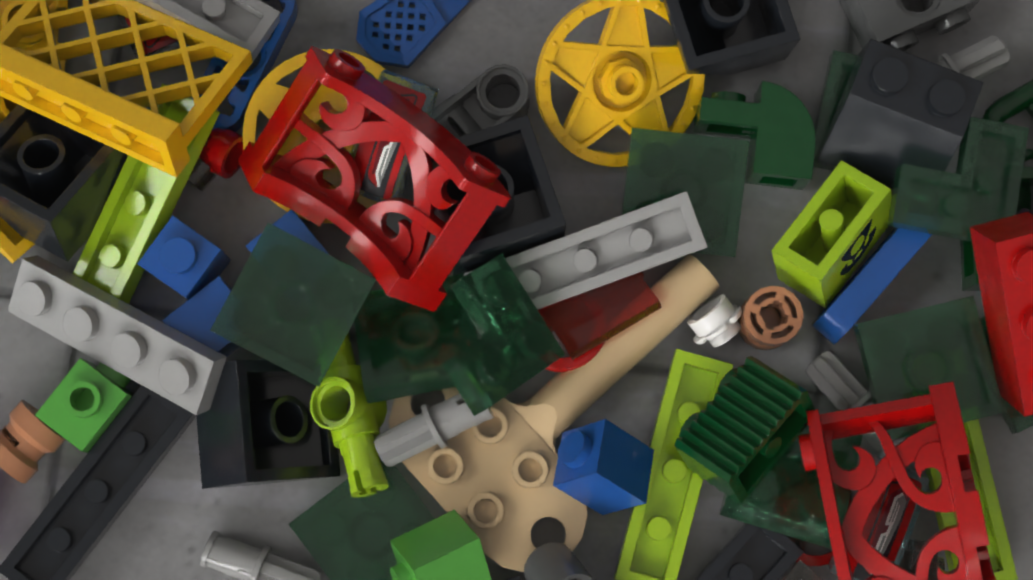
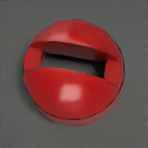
(223, 152)

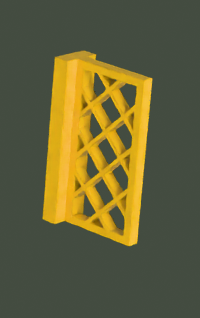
(96, 111)

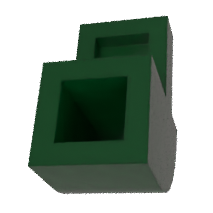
(777, 128)

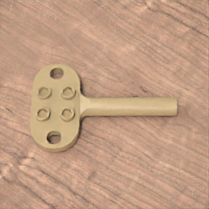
(506, 467)

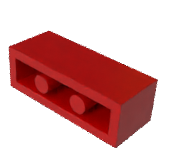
(1006, 285)

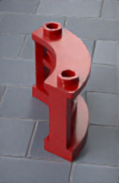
(298, 180)
(935, 446)

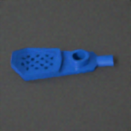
(437, 17)

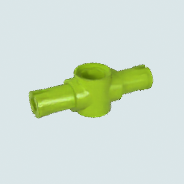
(354, 430)

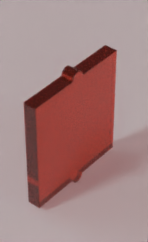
(600, 313)

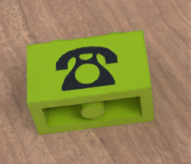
(833, 234)

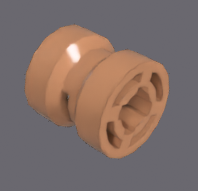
(762, 325)
(26, 442)

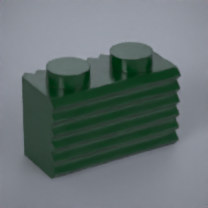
(744, 428)

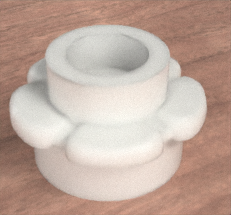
(715, 321)

